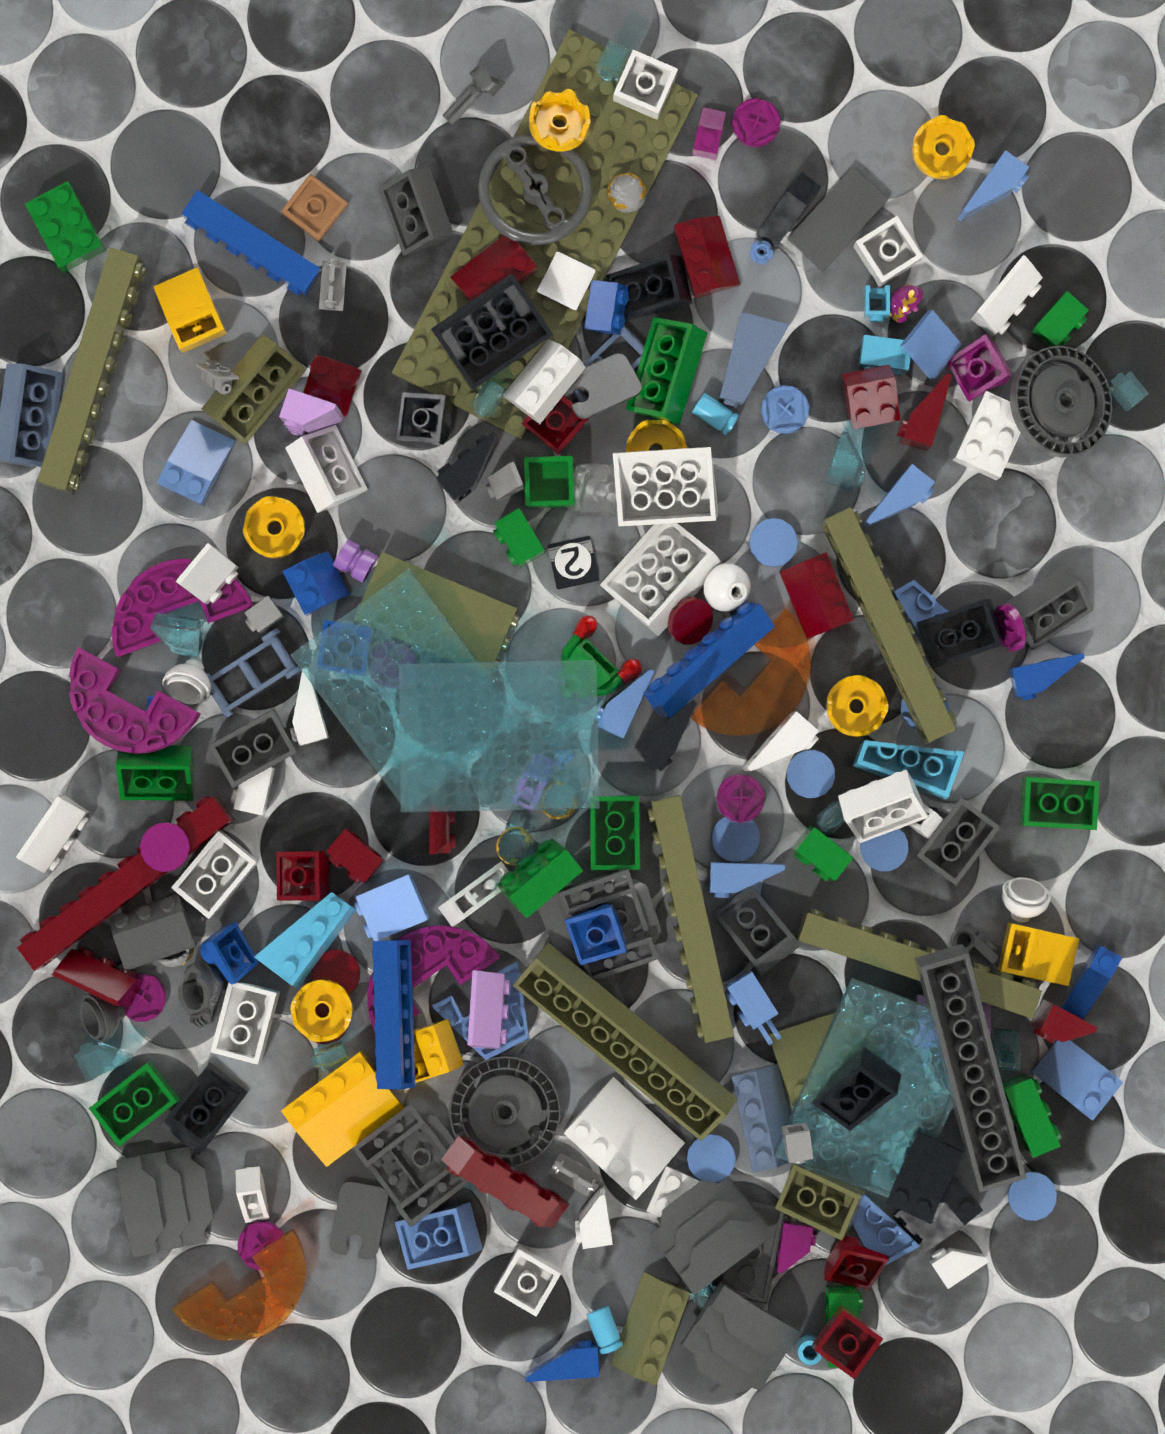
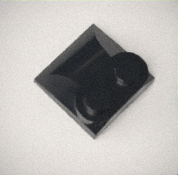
(424, 418)

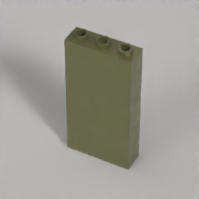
(474, 616)

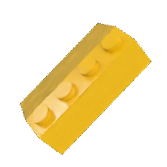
(342, 1109)

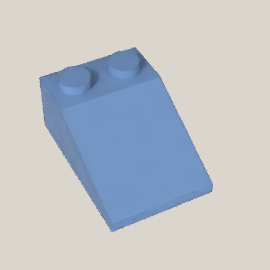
(1004, 178)
(196, 463)
(908, 490)
(620, 711)
(736, 876)
(1077, 1077)
(440, 1236)

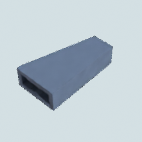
(751, 350)

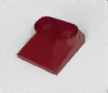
(332, 382)
(557, 427)
(440, 832)
(302, 876)
(854, 1264)

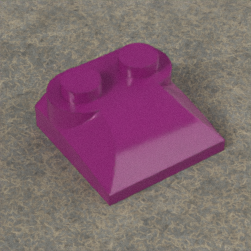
(979, 367)

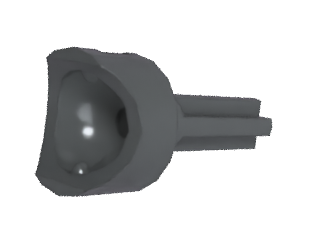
(483, 82)

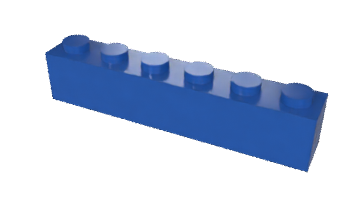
(251, 243)
(708, 659)
(393, 1014)

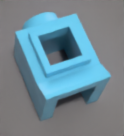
(877, 294)

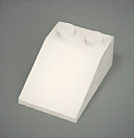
(208, 574)

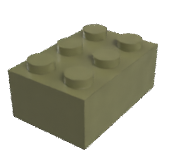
(820, 1201)

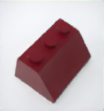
(706, 255)
(493, 266)
(816, 595)
(98, 976)
(1057, 1024)

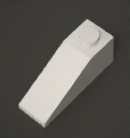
(308, 716)
(473, 895)

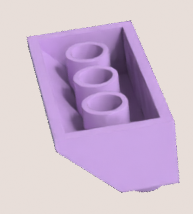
(308, 414)

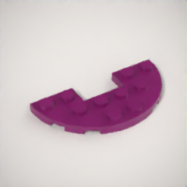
(160, 593)
(117, 721)
(442, 946)

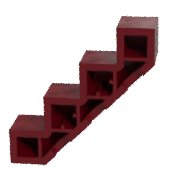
(498, 1179)

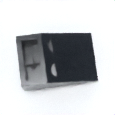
(463, 475)

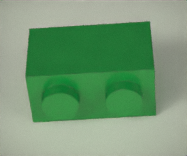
(1060, 320)

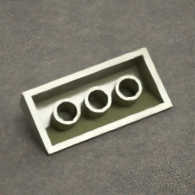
(263, 382)
(650, 1327)

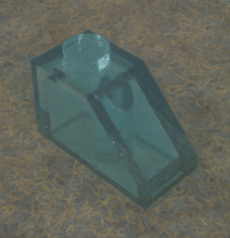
(179, 633)
(100, 1059)

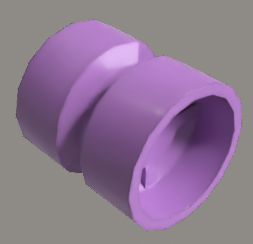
(356, 561)

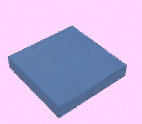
(931, 344)

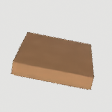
(314, 207)

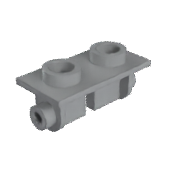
(332, 285)
(217, 376)
(575, 1175)

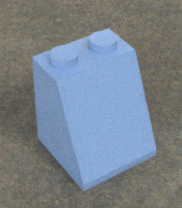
(391, 908)

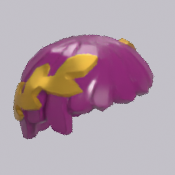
(904, 301)

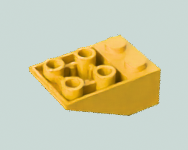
(189, 310)
(1038, 954)
(435, 1051)

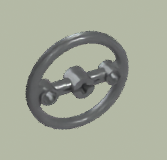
(541, 199)

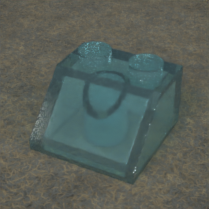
(846, 465)

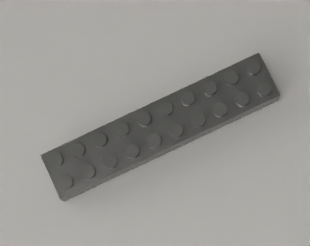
(970, 1067)

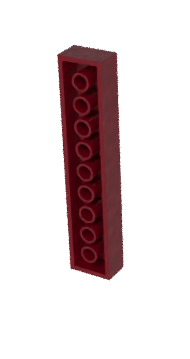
(115, 889)

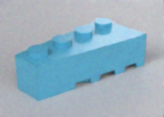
(929, 768)
(303, 943)

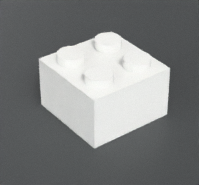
(645, 84)
(888, 251)
(527, 1280)

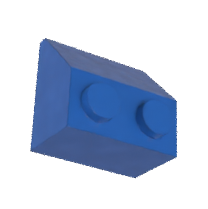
(316, 583)

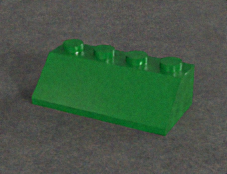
(667, 369)

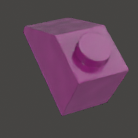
(709, 133)
(794, 1243)

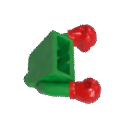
(608, 676)

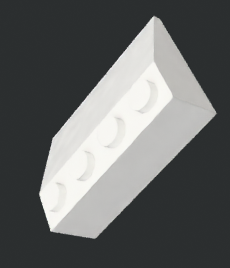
(665, 486)
(660, 573)
(789, 737)
(624, 1137)

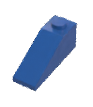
(1037, 677)
(1091, 981)
(572, 1363)

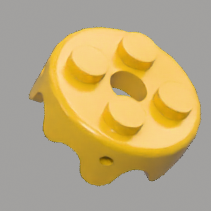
(562, 107)
(946, 131)
(655, 432)
(257, 522)
(873, 700)
(305, 1016)

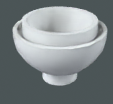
(720, 584)
(187, 682)
(1025, 898)

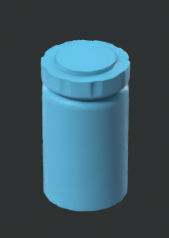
(715, 414)
(604, 1330)
(806, 1352)

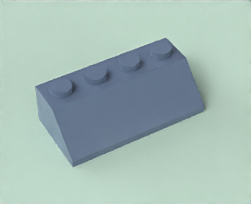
(28, 413)
(761, 1113)

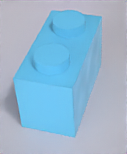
(883, 351)

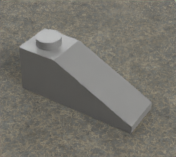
(505, 483)

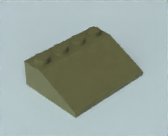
(798, 1051)

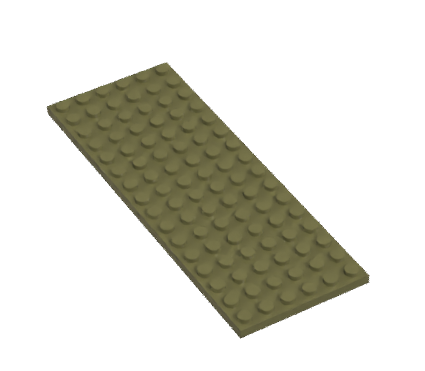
(616, 144)

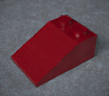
(921, 425)

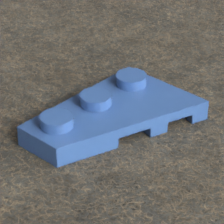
(917, 604)
(881, 1232)

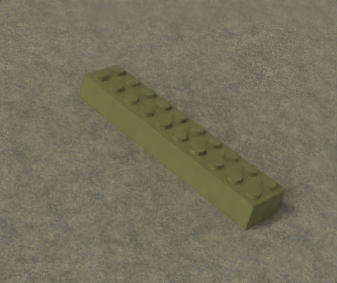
(92, 371)
(888, 625)
(691, 918)
(898, 957)
(625, 1042)

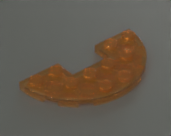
(771, 694)
(258, 1306)

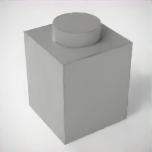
(263, 615)
(797, 1143)

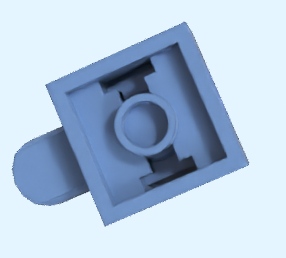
(753, 1002)

